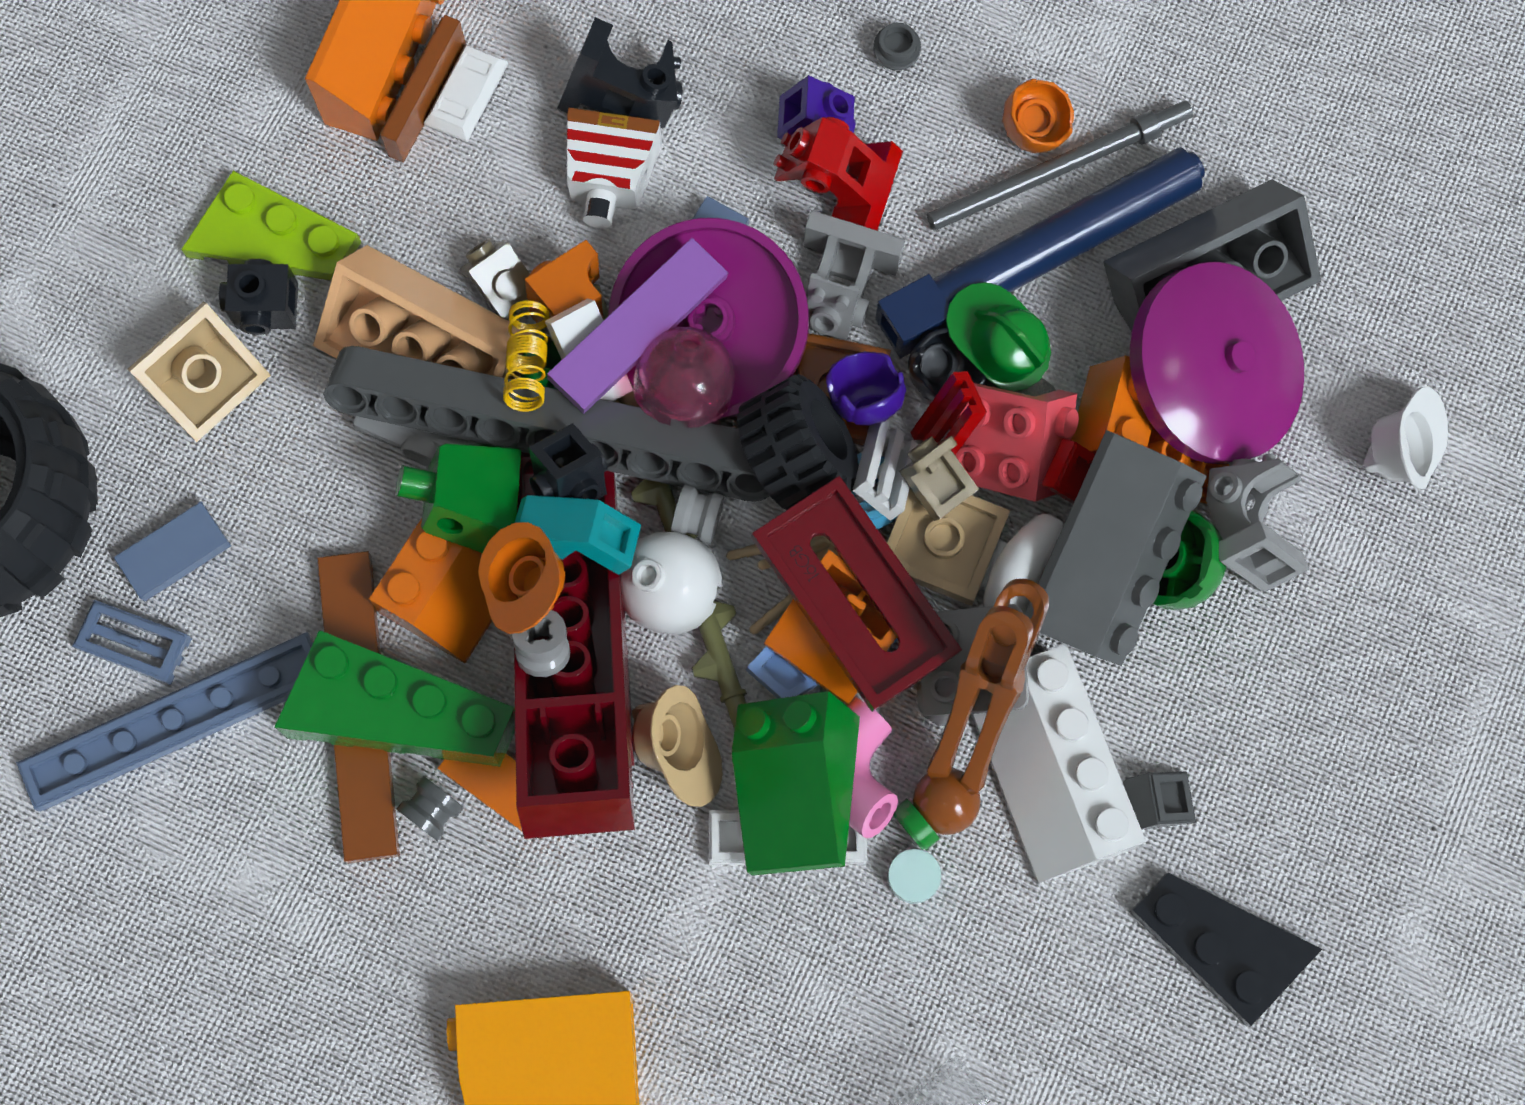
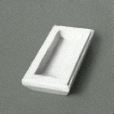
(466, 93)

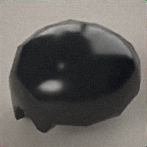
(935, 360)

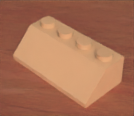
(404, 313)

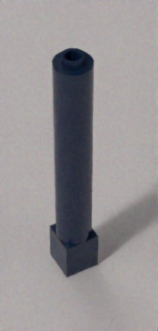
(1043, 246)

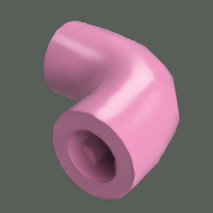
(871, 802)

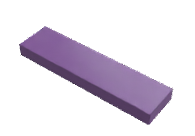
(624, 335)

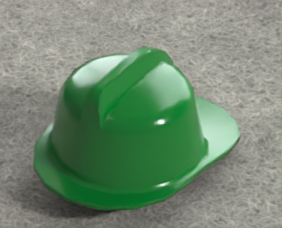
(999, 336)

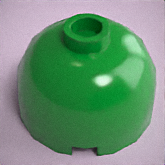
(1194, 569)

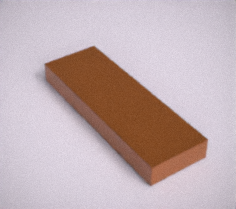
(422, 88)

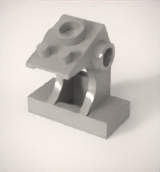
(850, 254)
(1248, 543)

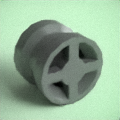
(430, 808)

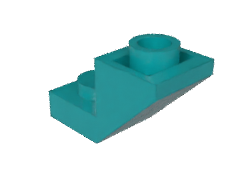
(583, 527)

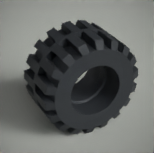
(796, 441)

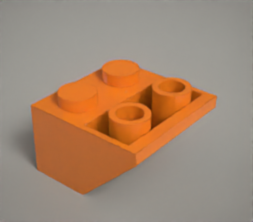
(802, 647)

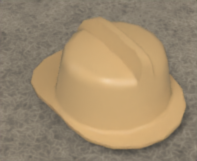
(678, 742)

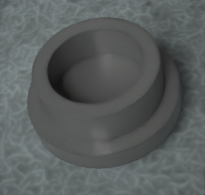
(897, 46)

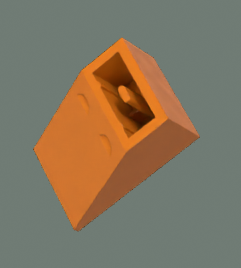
(1113, 405)

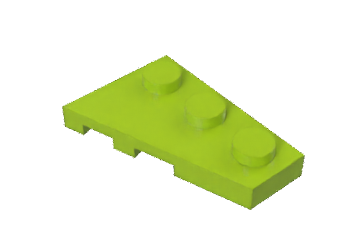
(261, 224)

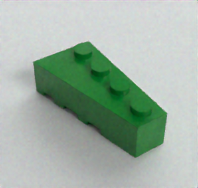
(379, 703)

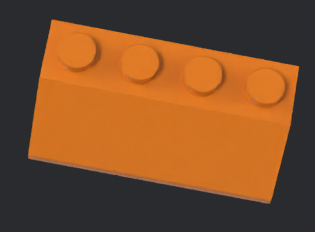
(367, 61)

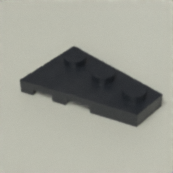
(1223, 946)

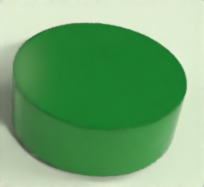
(915, 825)

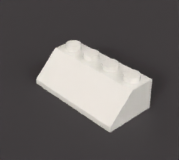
(1061, 774)

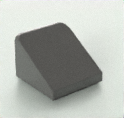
(1161, 799)

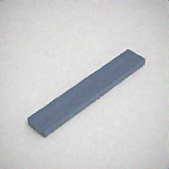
(164, 725)

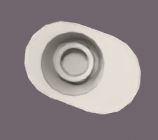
(1410, 441)

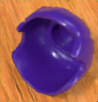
(865, 388)

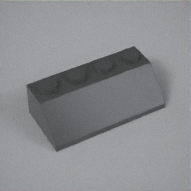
(1258, 231)
(1116, 547)

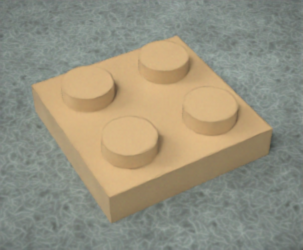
(951, 551)

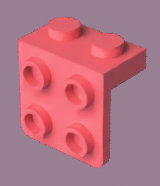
(1018, 440)

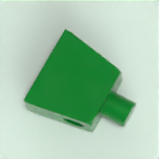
(465, 492)

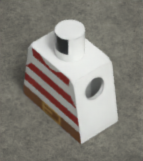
(609, 161)

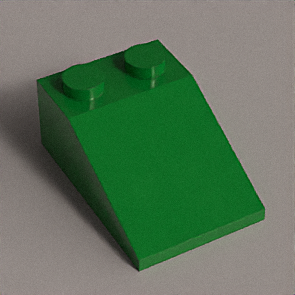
(795, 781)

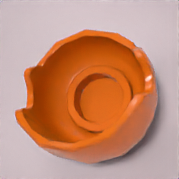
(1038, 116)

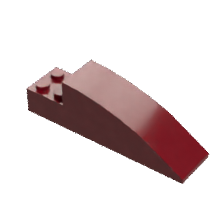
(578, 722)

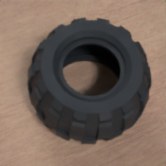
(50, 494)

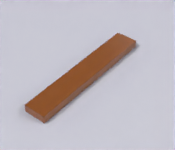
(362, 772)

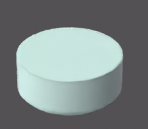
(914, 876)

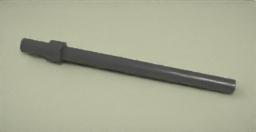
(1141, 129)

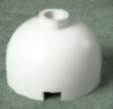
(670, 583)

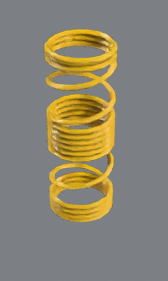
(525, 364)

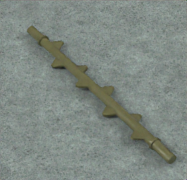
(716, 662)

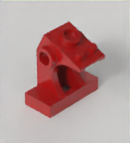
(820, 160)

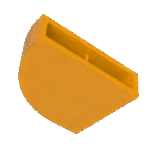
(547, 1050)

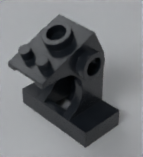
(619, 89)

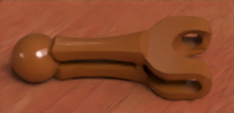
(997, 664)

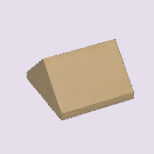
(199, 371)

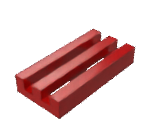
(946, 409)

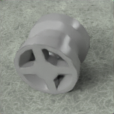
(697, 513)
(543, 656)

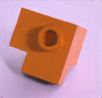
(565, 281)

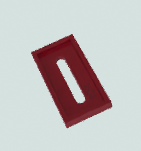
(920, 631)

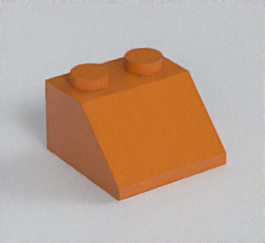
(435, 594)

